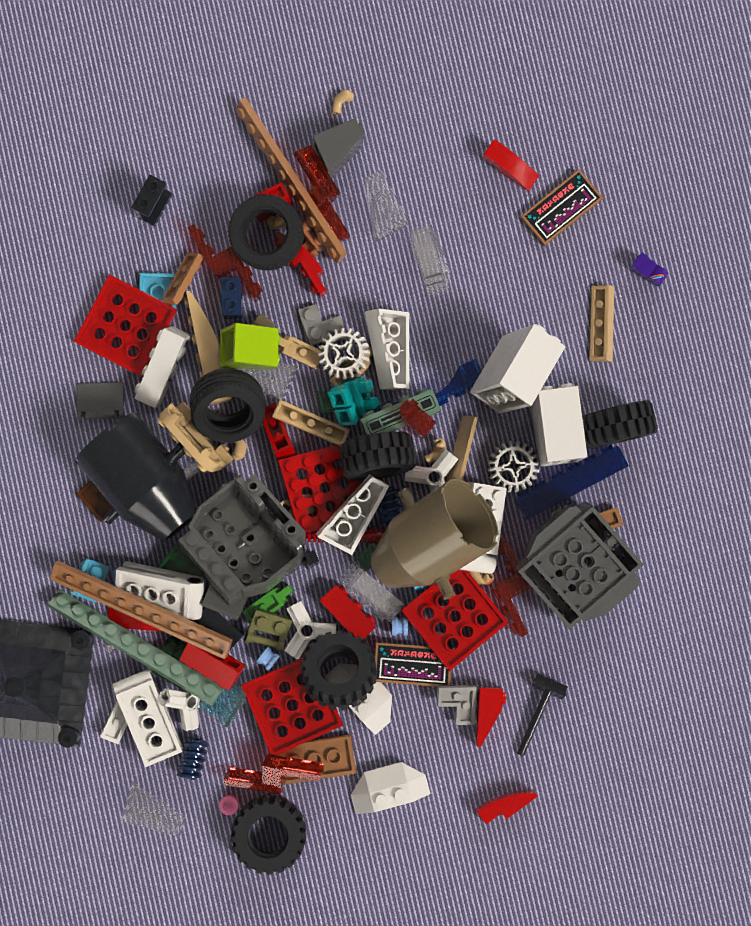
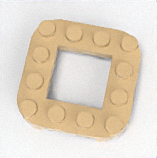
(207, 454)

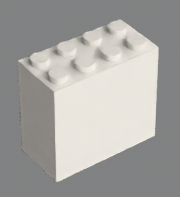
(517, 369)
(558, 426)

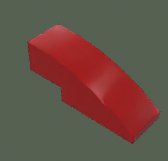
(510, 165)
(506, 804)

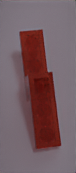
(323, 190)
(225, 262)
(416, 418)
(510, 588)
(274, 774)

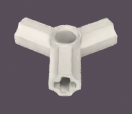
(441, 466)
(300, 641)
(185, 702)

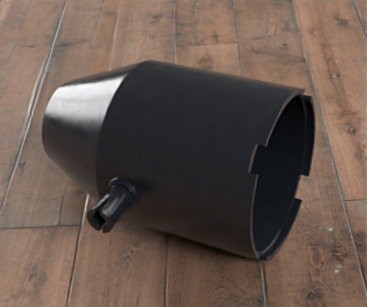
(139, 478)

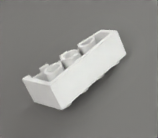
(161, 366)
(354, 515)

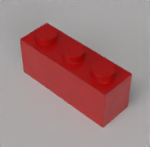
(348, 612)
(221, 671)

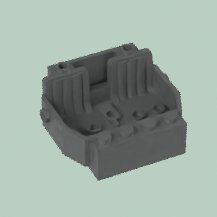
(227, 522)
(563, 545)

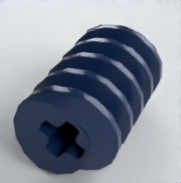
(389, 505)
(193, 758)

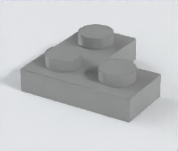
(315, 328)
(462, 698)

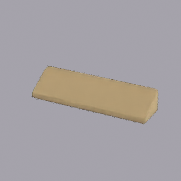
(601, 323)
(310, 423)
(462, 447)

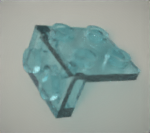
(226, 705)

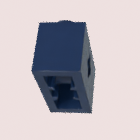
(232, 297)

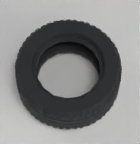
(244, 215)
(221, 384)

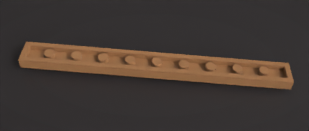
(293, 184)
(141, 609)

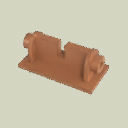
(312, 243)

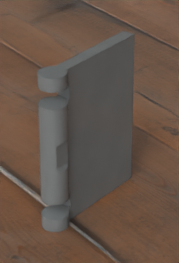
(100, 400)

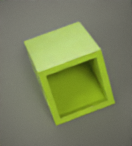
(249, 347)

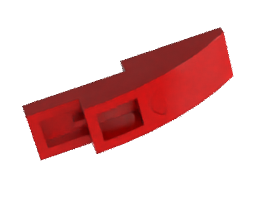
(310, 267)

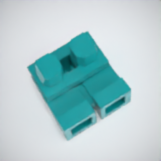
(352, 399)

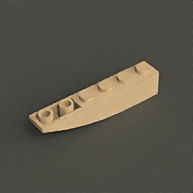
(206, 341)

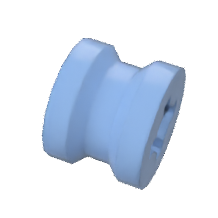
(399, 626)
(268, 658)

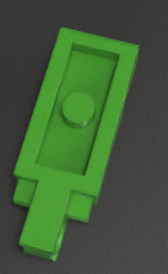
(270, 602)

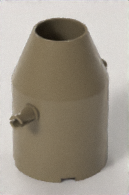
(434, 537)

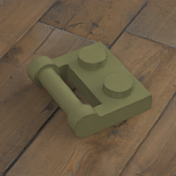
(269, 623)

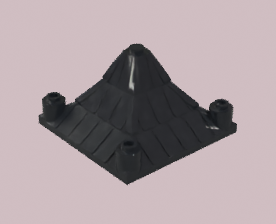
(43, 682)

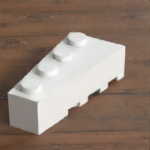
(390, 347)

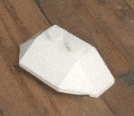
(376, 709)
(388, 788)

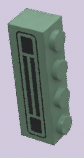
(389, 418)

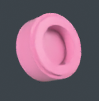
(229, 805)

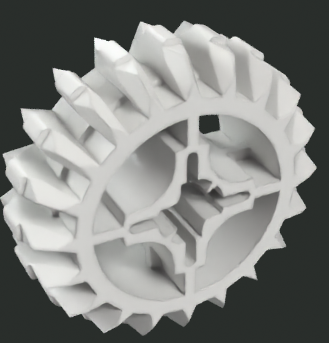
(339, 361)
(512, 457)

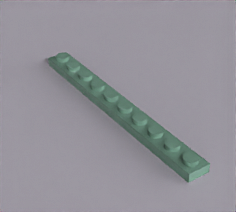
(135, 647)

